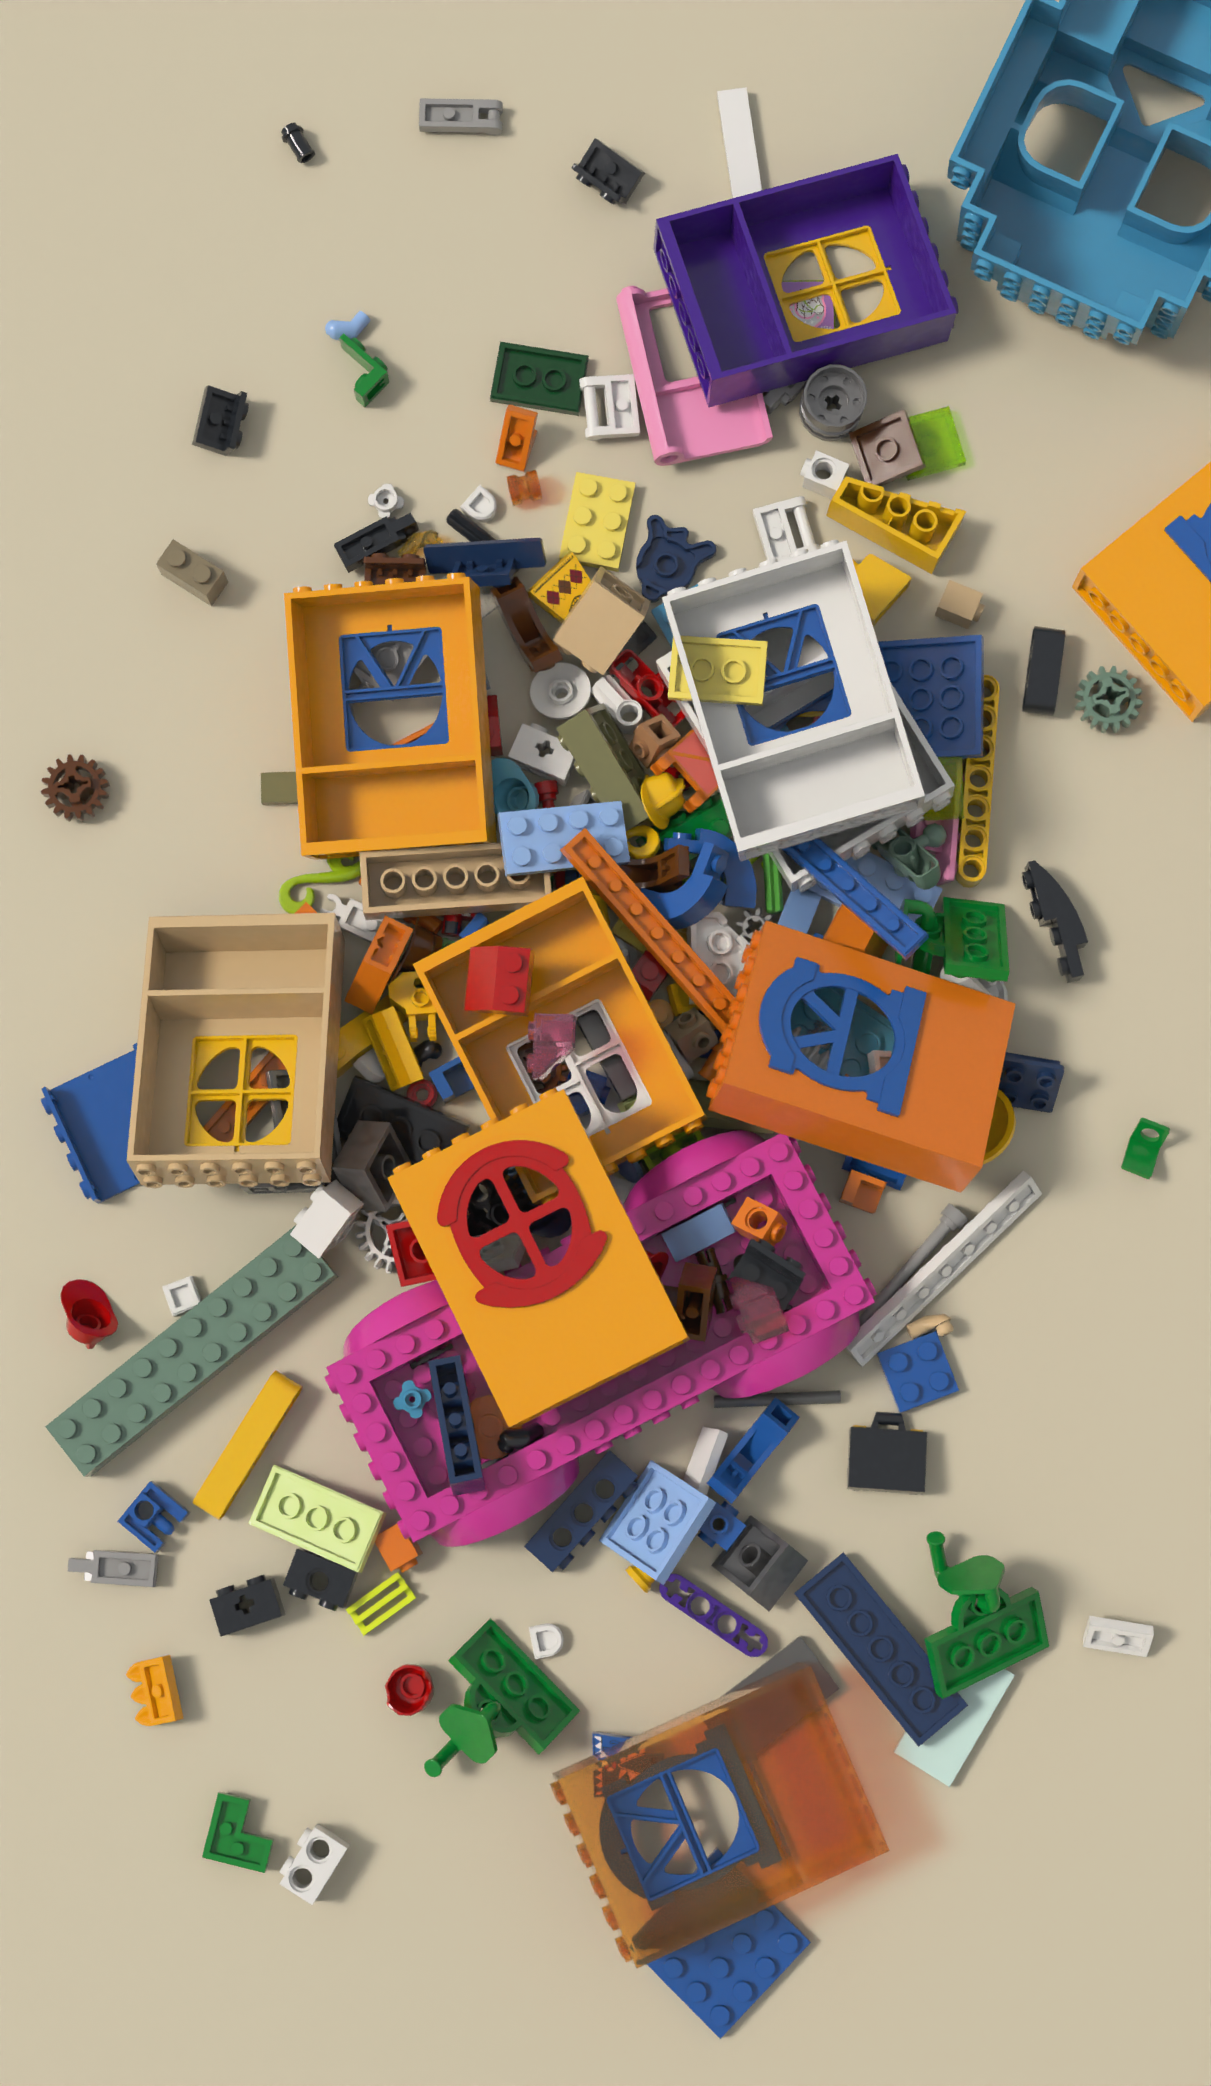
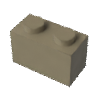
(192, 572)

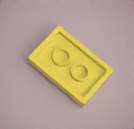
(597, 520)
(721, 670)

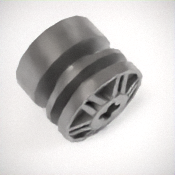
(837, 386)

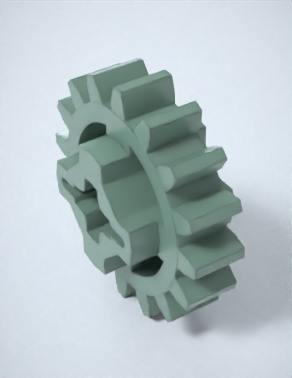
(1110, 711)

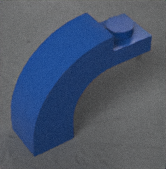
(737, 875)
(698, 894)
(753, 1450)

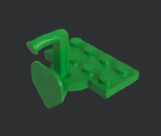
(966, 935)
(986, 1624)
(512, 1697)

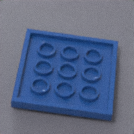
(941, 689)
(733, 1966)

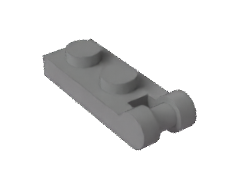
(460, 115)

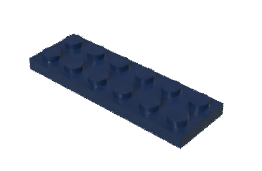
(878, 1648)

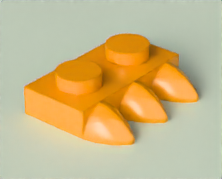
(156, 1691)

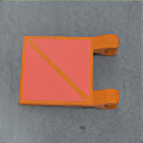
(694, 765)

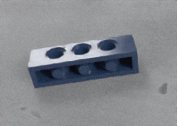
(456, 1425)
(543, 1544)

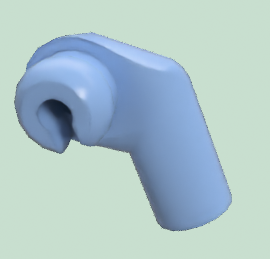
(350, 329)

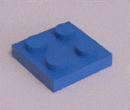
(917, 1372)

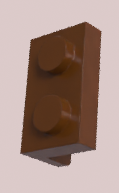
(382, 567)

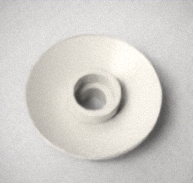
(561, 678)

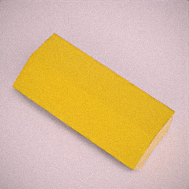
(393, 1048)

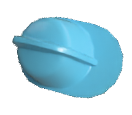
(511, 787)

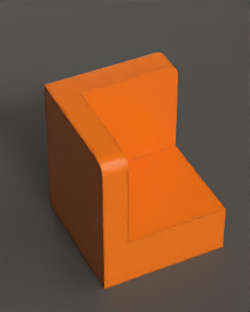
(862, 1191)

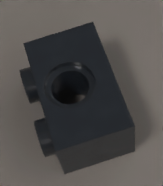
(300, 1577)

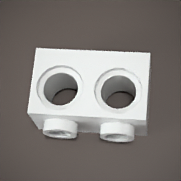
(319, 1866)

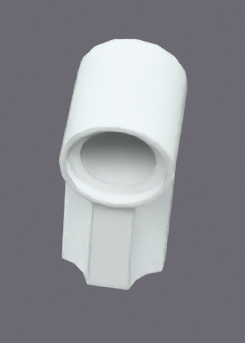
(617, 702)

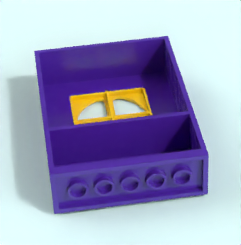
(730, 263)

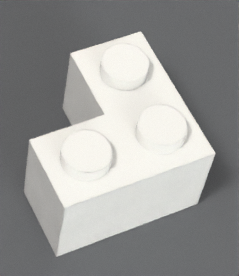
(327, 1218)

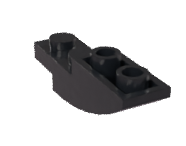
(1054, 907)

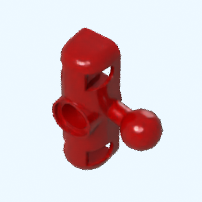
(644, 677)

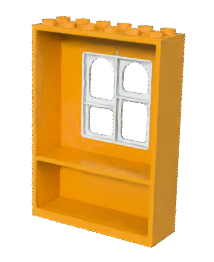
(573, 972)

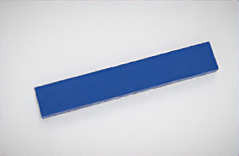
(859, 896)

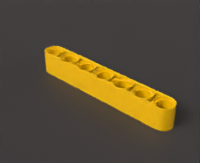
(979, 795)

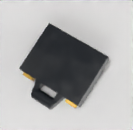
(887, 1457)

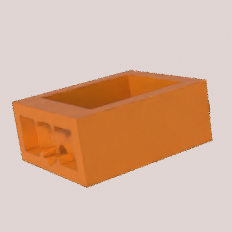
(378, 964)

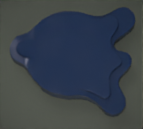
(668, 559)

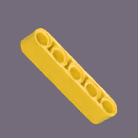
(247, 1445)

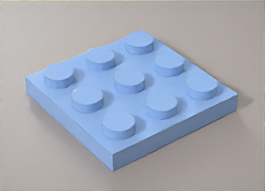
(657, 1522)

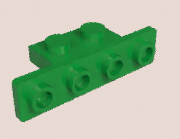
(709, 816)

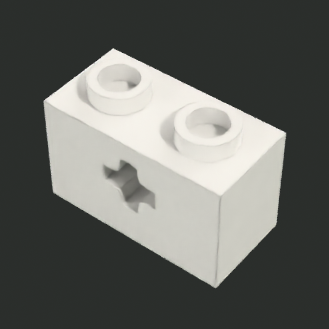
(526, 754)

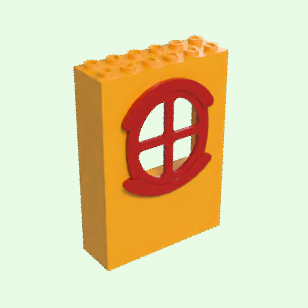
(570, 1321)

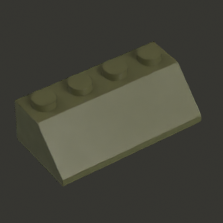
(605, 761)

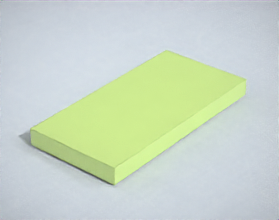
(317, 1518)

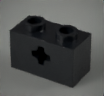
(232, 1618)

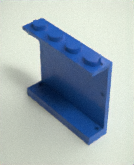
(95, 1124)

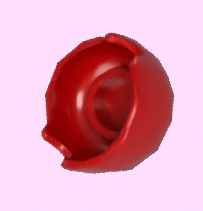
(409, 1689)

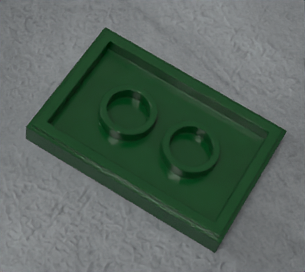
(539, 378)

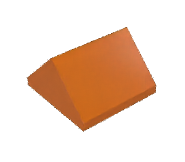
(853, 933)

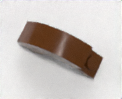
(525, 627)
(659, 873)

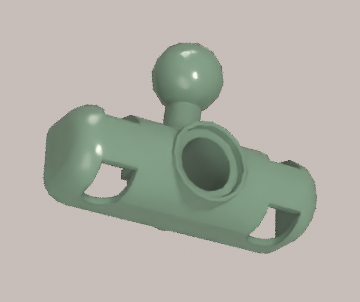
(911, 858)

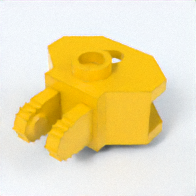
(413, 1003)

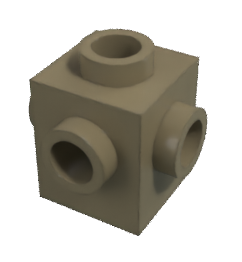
(692, 1034)

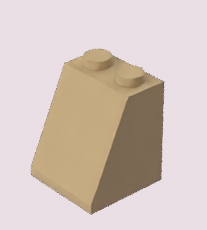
(601, 621)

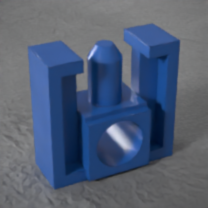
(160, 1500)

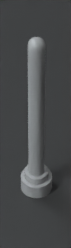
(950, 1221)

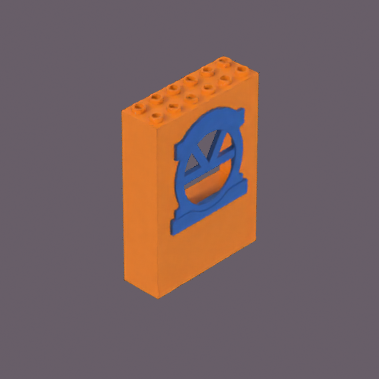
(916, 1114)

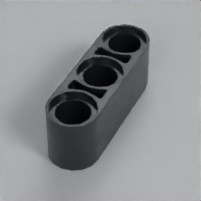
(1043, 671)

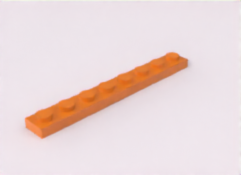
(649, 927)

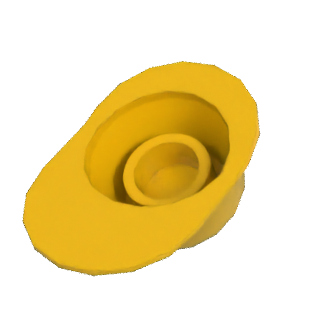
(662, 797)

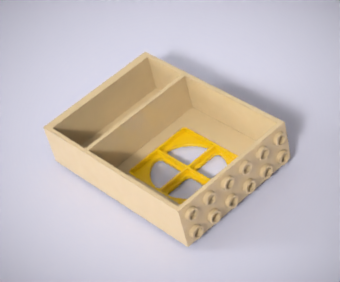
(243, 988)

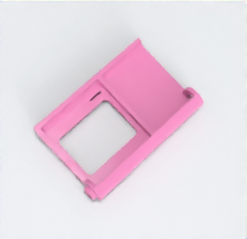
(676, 411)

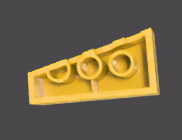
(896, 521)

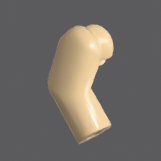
(928, 1323)

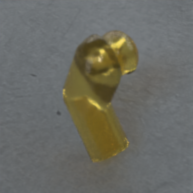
(418, 541)

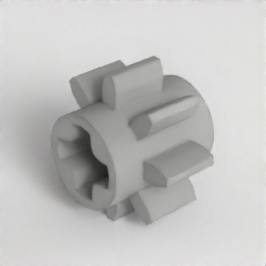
(747, 923)

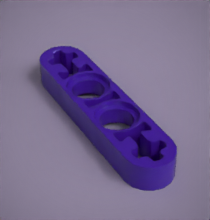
(715, 1611)

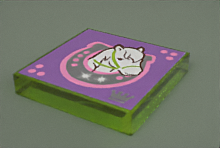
(815, 311)

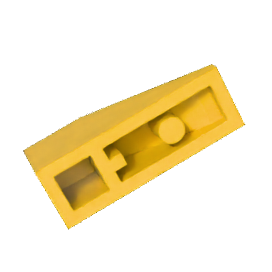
(355, 1039)

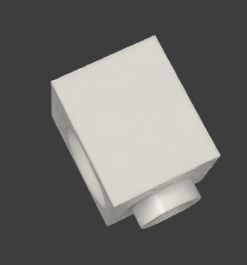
(821, 461)

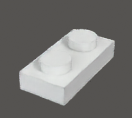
(1118, 1636)

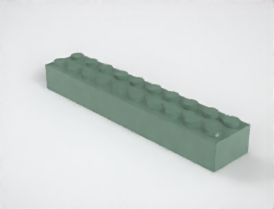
(189, 1353)

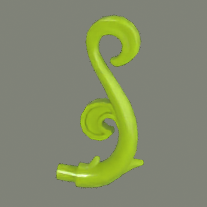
(337, 875)

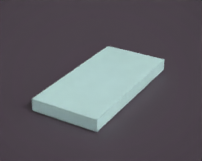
(950, 1746)

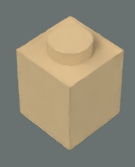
(960, 605)

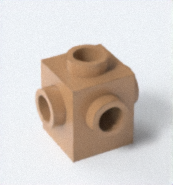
(653, 739)

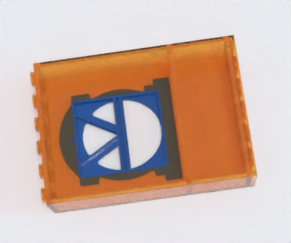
(794, 1800)

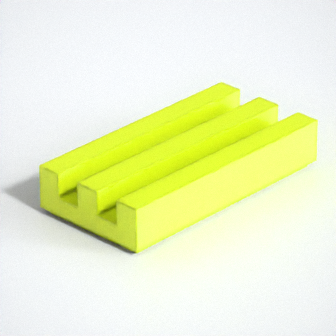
(358, 1619)

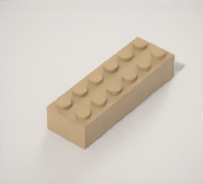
(444, 882)

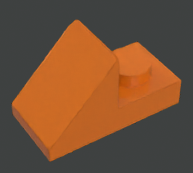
(517, 437)

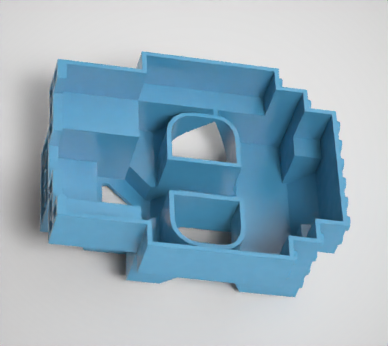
(1085, 243)

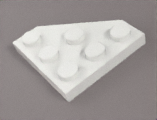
(718, 948)

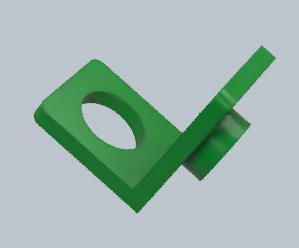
(1143, 1150)

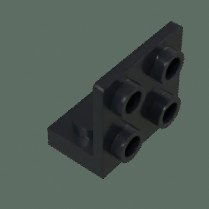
(767, 1268)

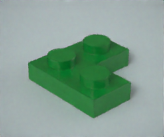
(228, 1841)

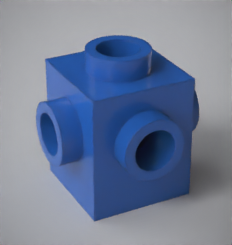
(728, 1534)

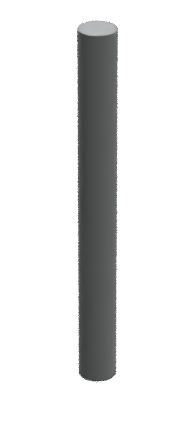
(788, 1398)

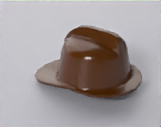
(421, 945)

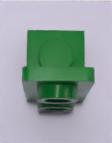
(370, 384)

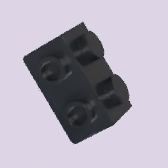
(608, 172)
(220, 420)

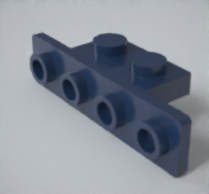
(486, 562)

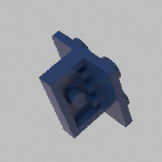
(1031, 1081)

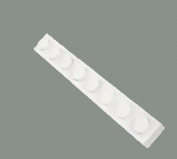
(943, 1267)

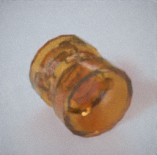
(524, 487)

